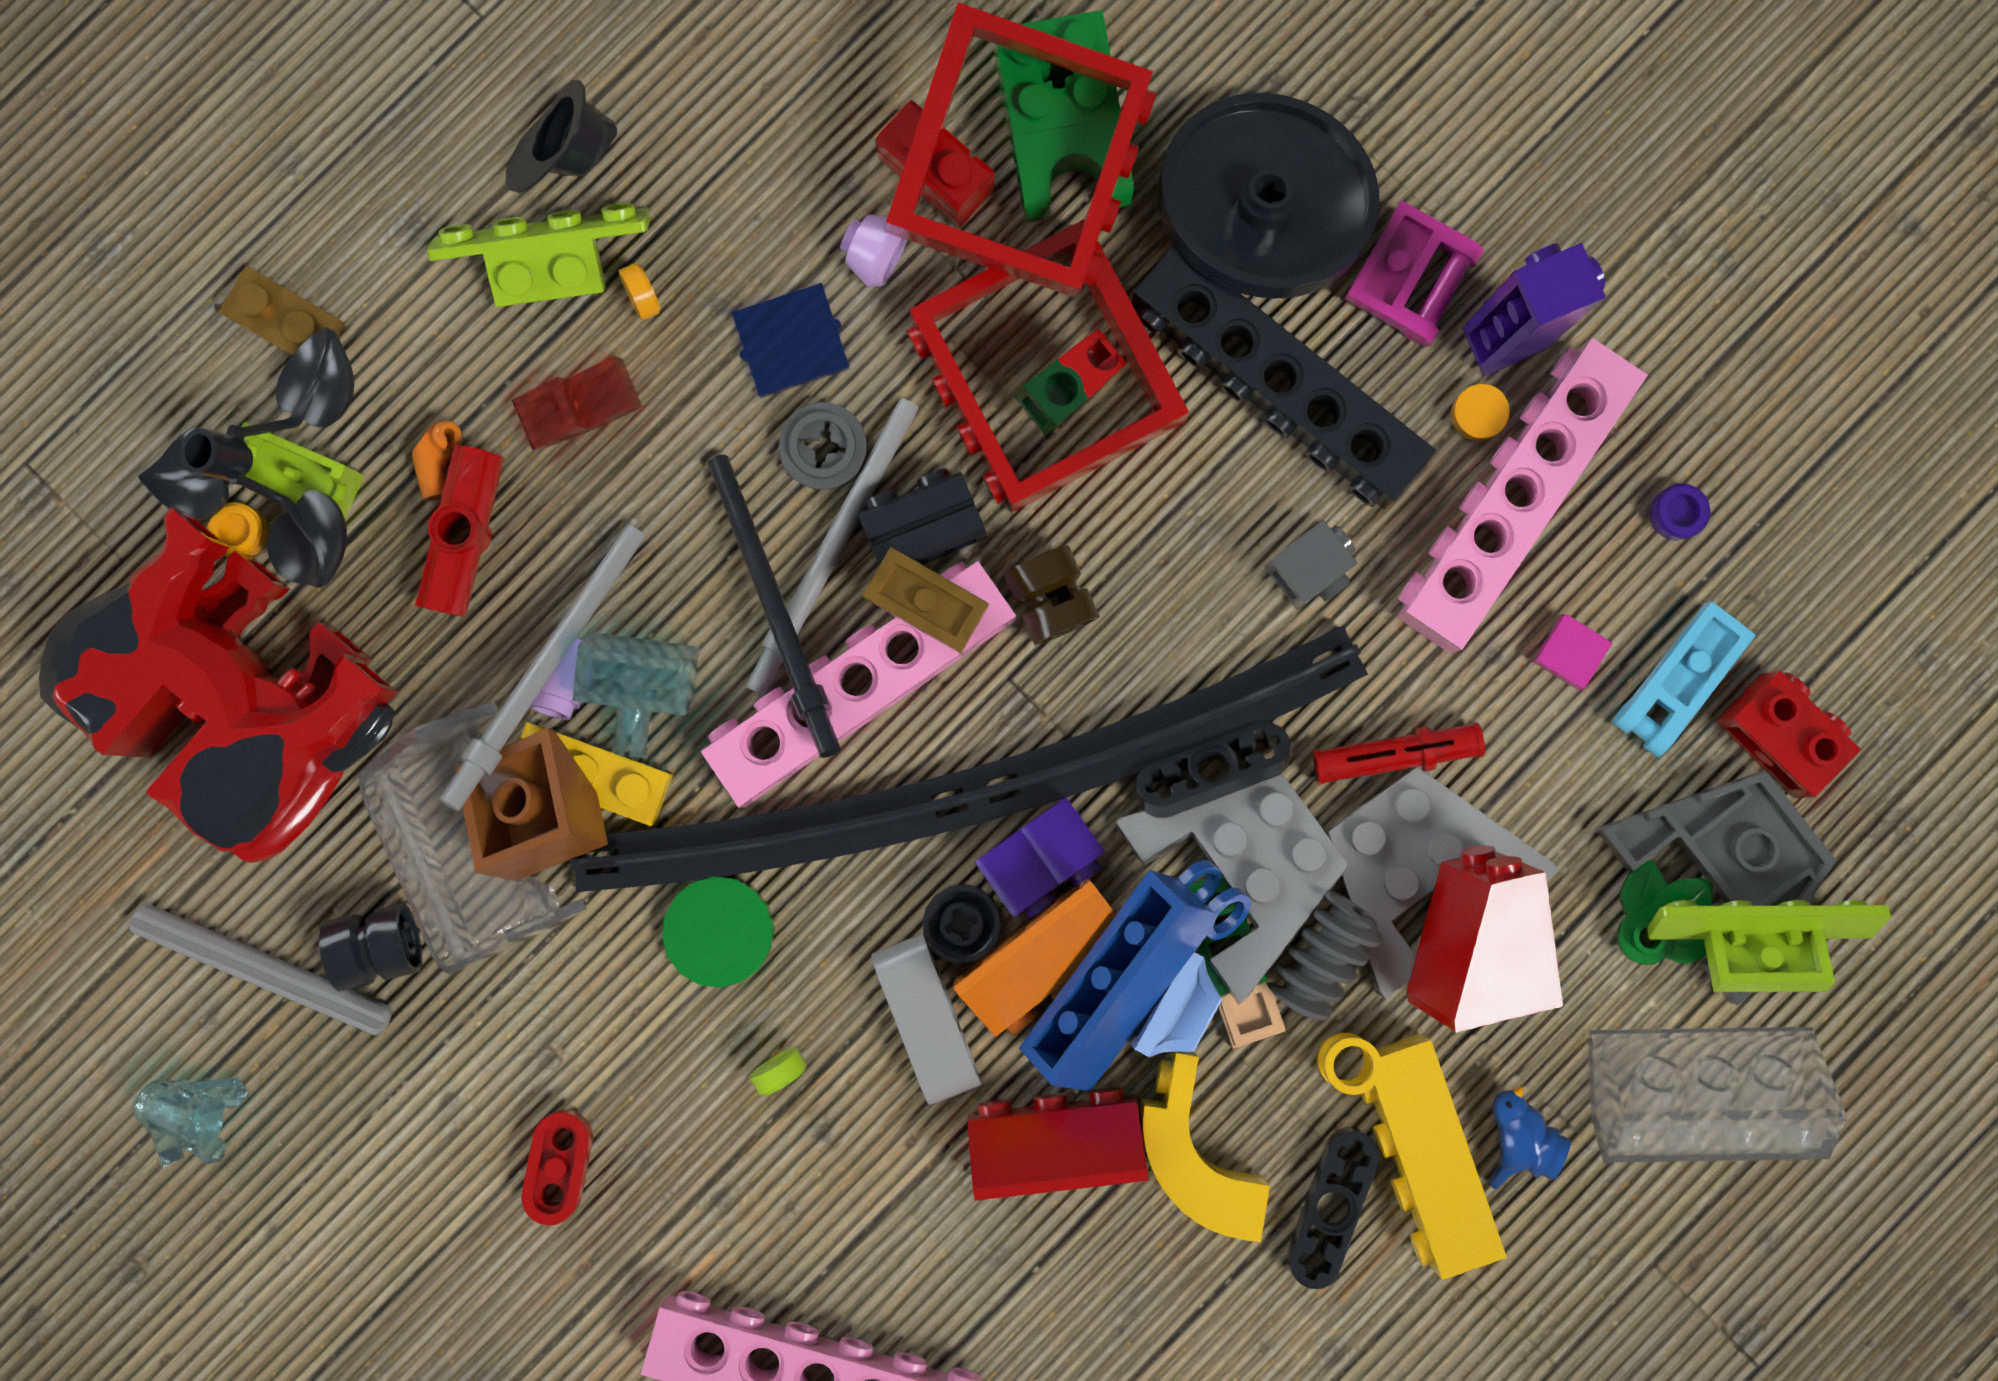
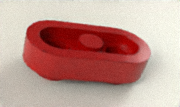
(556, 1165)

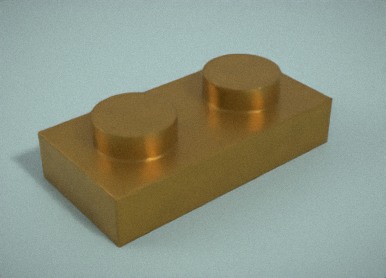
(275, 312)
(925, 600)

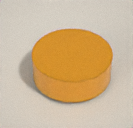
(639, 291)
(1480, 412)
(240, 528)

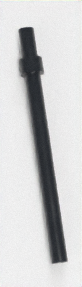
(809, 698)

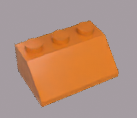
(1034, 960)

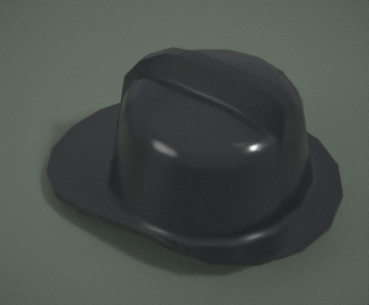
(562, 141)

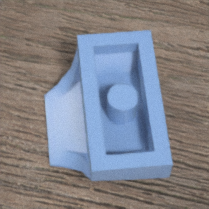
(1180, 1013)

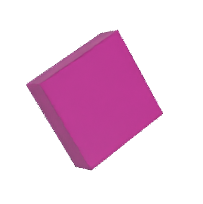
(1572, 652)

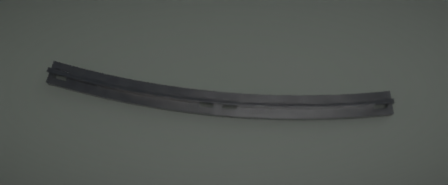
(1042, 774)

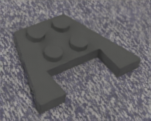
(1739, 837)

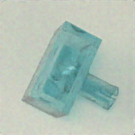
(636, 679)

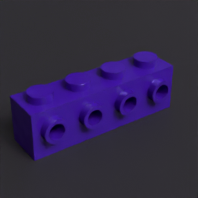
(1535, 306)

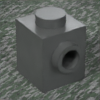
(1314, 565)

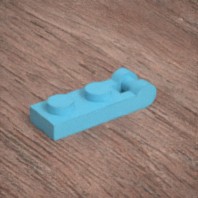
(1685, 677)

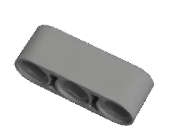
(926, 1019)

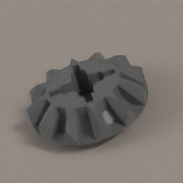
(808, 425)

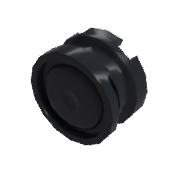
(961, 923)

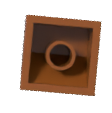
(532, 810)

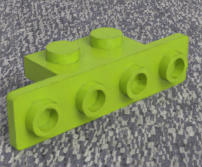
(543, 257)
(1768, 945)

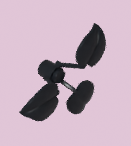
(194, 470)

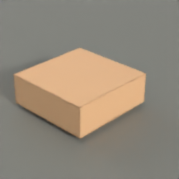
(1253, 1018)

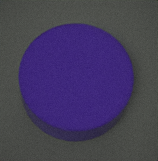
(1679, 512)

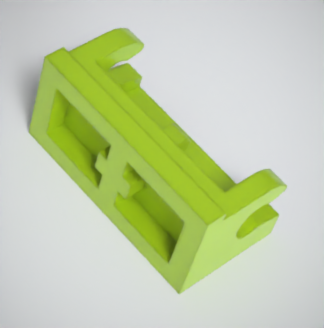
(296, 470)

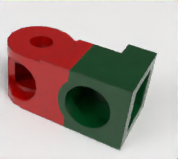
(1069, 381)

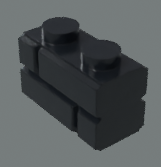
(925, 521)

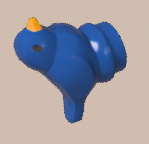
(1525, 1140)

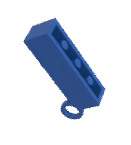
(1128, 973)

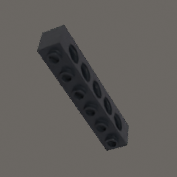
(1313, 380)

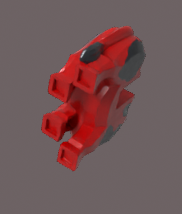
(168, 651)

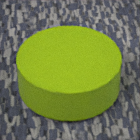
(778, 1071)

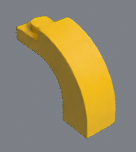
(1210, 1195)

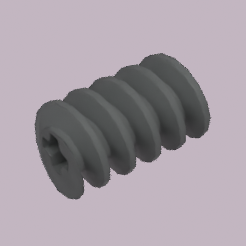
(1328, 958)

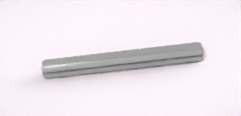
(260, 969)

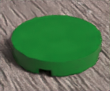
(718, 931)

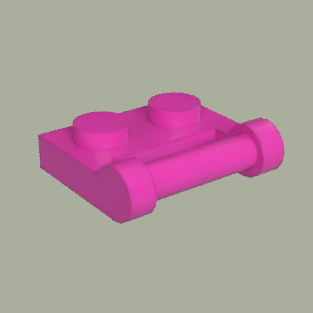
(1398, 264)

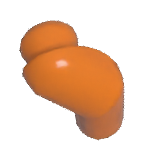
(433, 455)

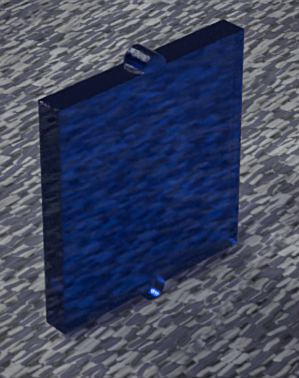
(790, 340)

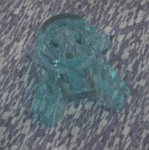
(187, 1116)

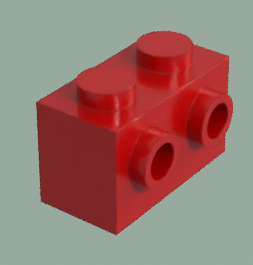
(1789, 733)

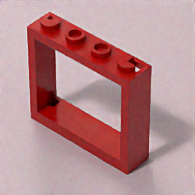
(1118, 160)
(975, 431)

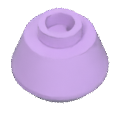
(871, 250)

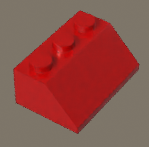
(1055, 1144)

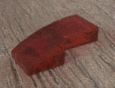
(576, 404)

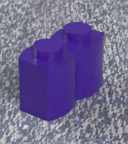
(1041, 858)

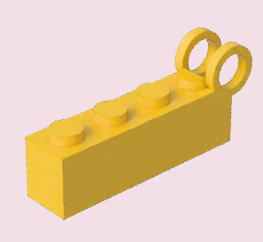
(1427, 1147)

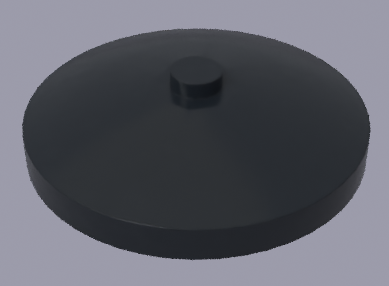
(1268, 195)

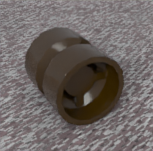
(1045, 576)

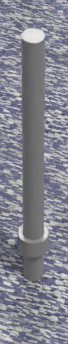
(835, 539)
(483, 754)

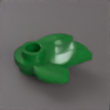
(1641, 898)

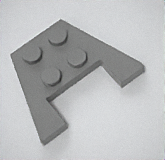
(1265, 847)
(1396, 855)

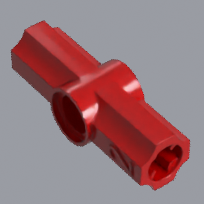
(469, 495)

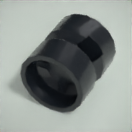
(360, 949)

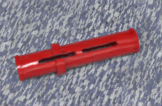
(1462, 743)

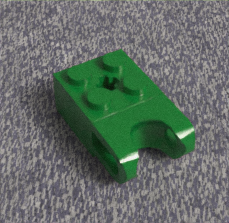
(1058, 127)

